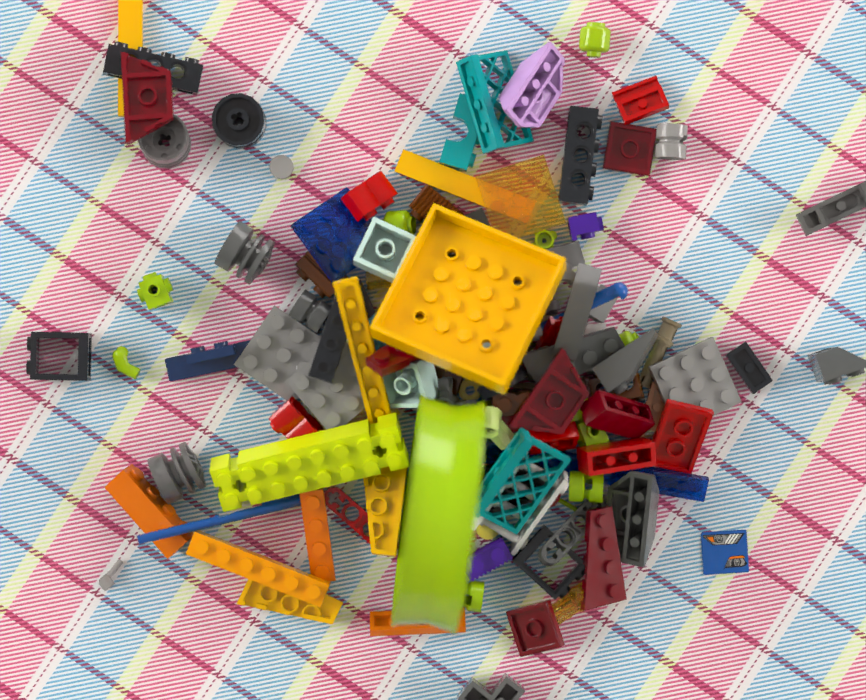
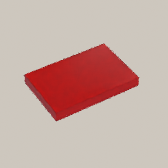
(680, 435)

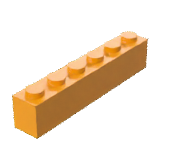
(258, 568)

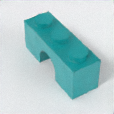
(459, 153)

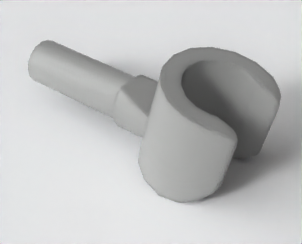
(105, 581)

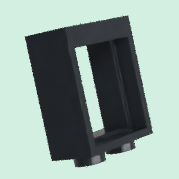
(84, 356)
(563, 587)

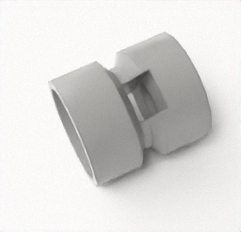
(671, 141)

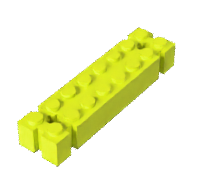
(309, 462)

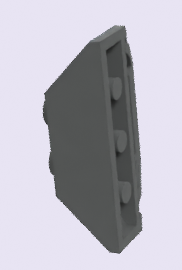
(635, 515)

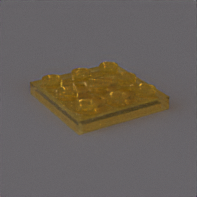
(521, 198)

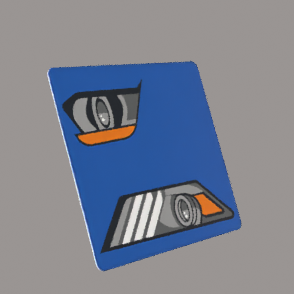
(724, 552)

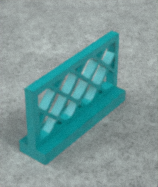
(482, 104)
(500, 474)

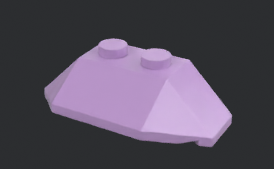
(534, 87)

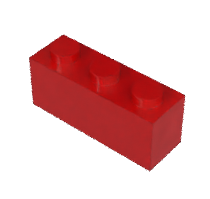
(616, 456)

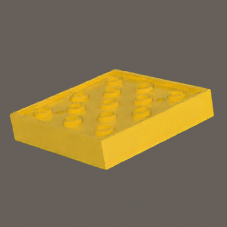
(468, 298)

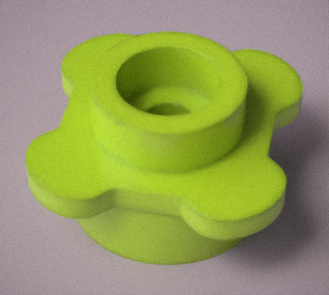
(550, 236)

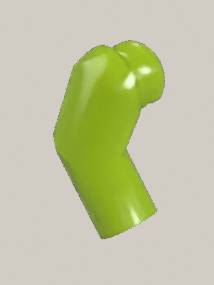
(122, 365)

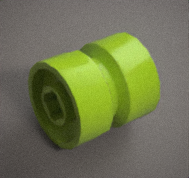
(577, 487)
(475, 593)

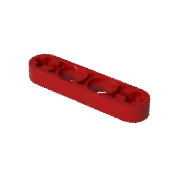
(357, 524)

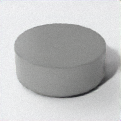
(281, 167)

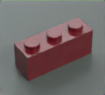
(617, 415)

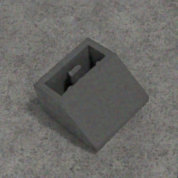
(833, 363)

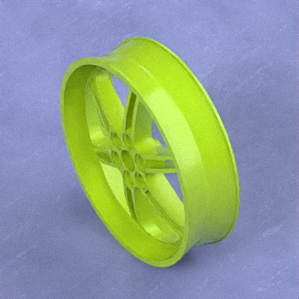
(439, 514)

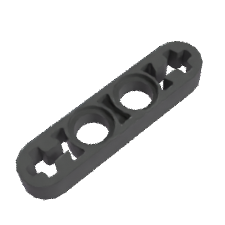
(571, 529)

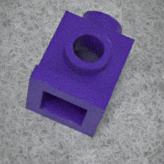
(584, 226)

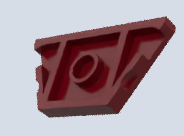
(145, 97)
(553, 398)

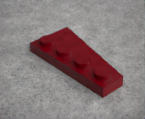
(389, 360)
(602, 561)

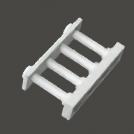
(521, 539)

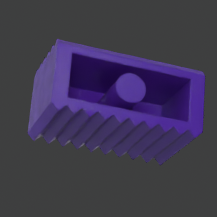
(488, 558)

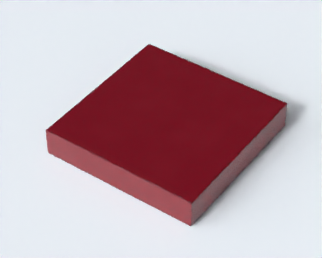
(629, 148)
(535, 628)

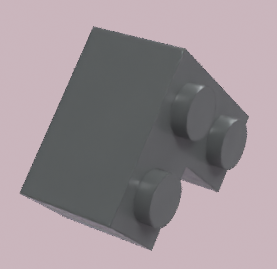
(505, 689)

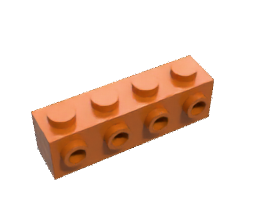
(147, 508)

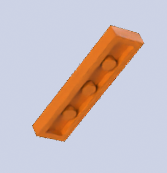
(317, 534)
(381, 626)

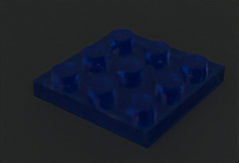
(332, 236)

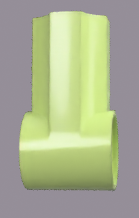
(496, 428)

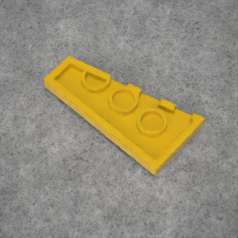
(384, 509)
(269, 599)

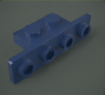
(204, 361)

